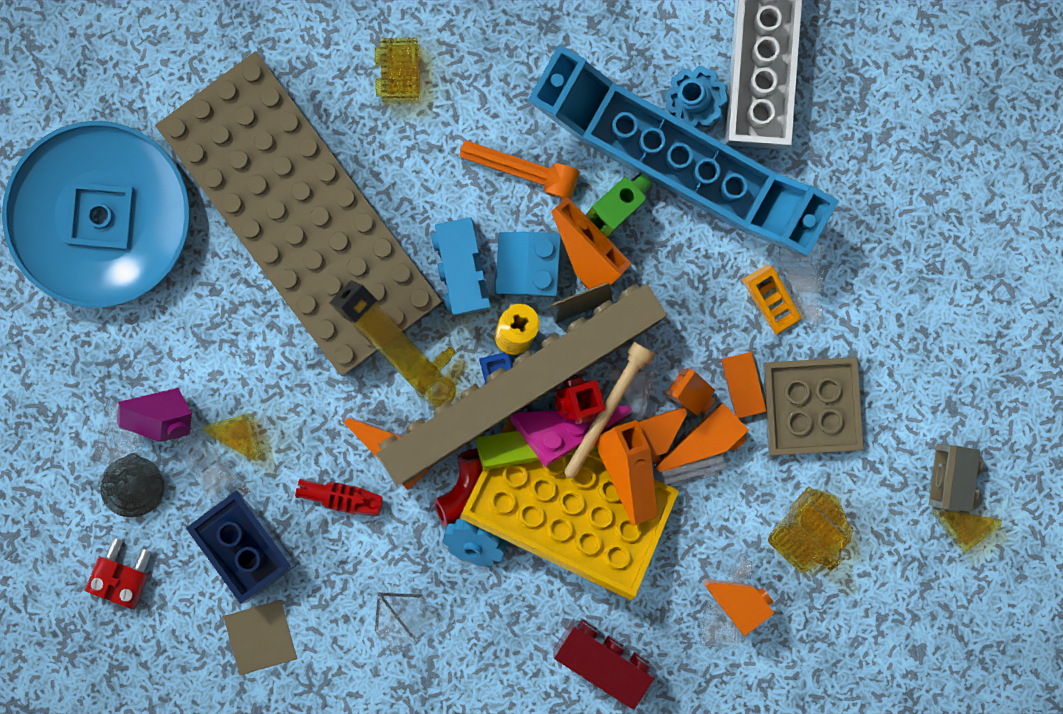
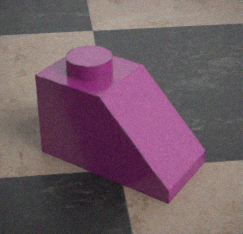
(156, 415)

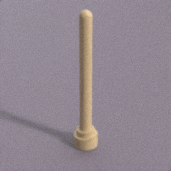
(638, 358)

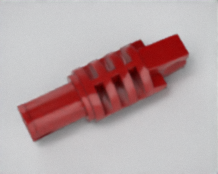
(341, 497)

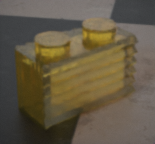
(399, 71)

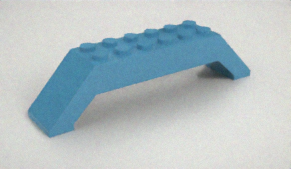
(680, 156)

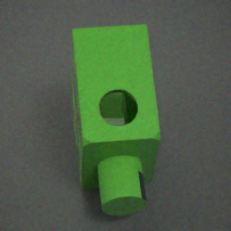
(611, 211)

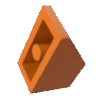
(661, 431)
(741, 602)

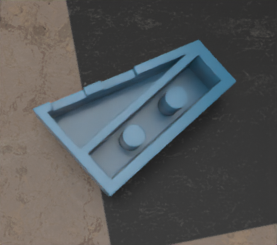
(461, 267)

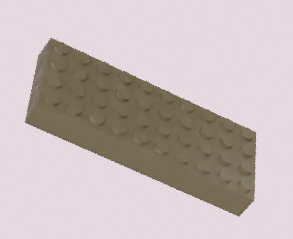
(294, 207)

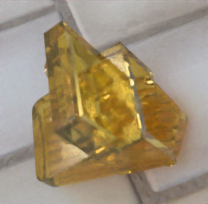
(812, 531)

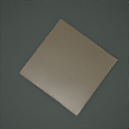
(581, 302)
(260, 637)

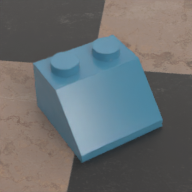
(527, 264)

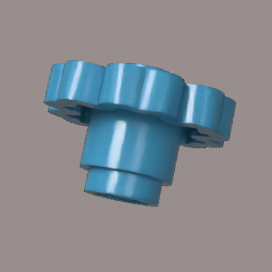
(707, 107)
(473, 543)

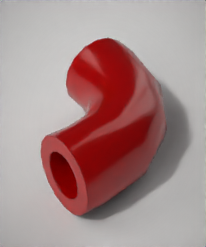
(451, 505)

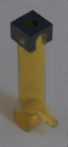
(360, 308)

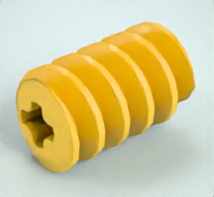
(516, 329)

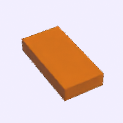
(743, 385)

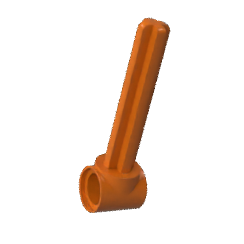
(557, 180)

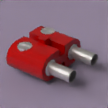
(116, 581)

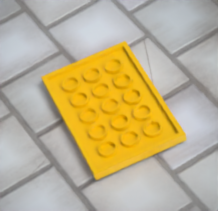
(570, 520)

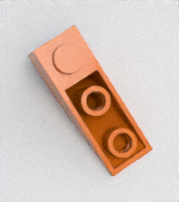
(630, 469)

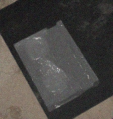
(114, 441)
(704, 468)

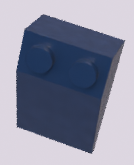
(241, 547)

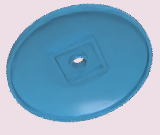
(53, 203)

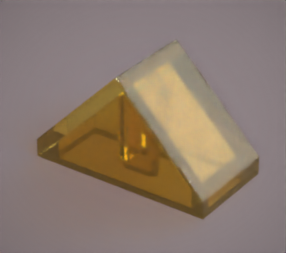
(238, 434)
(966, 529)

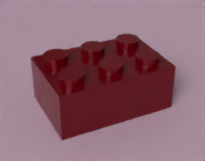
(604, 662)

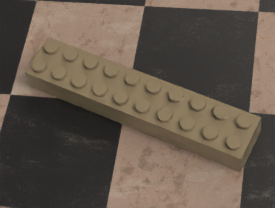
(521, 385)

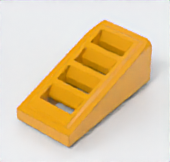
(756, 293)

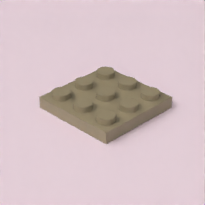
(813, 406)

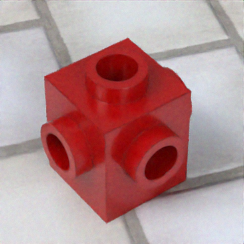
(579, 400)

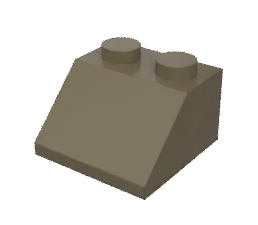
(955, 478)

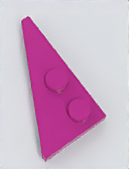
(553, 436)

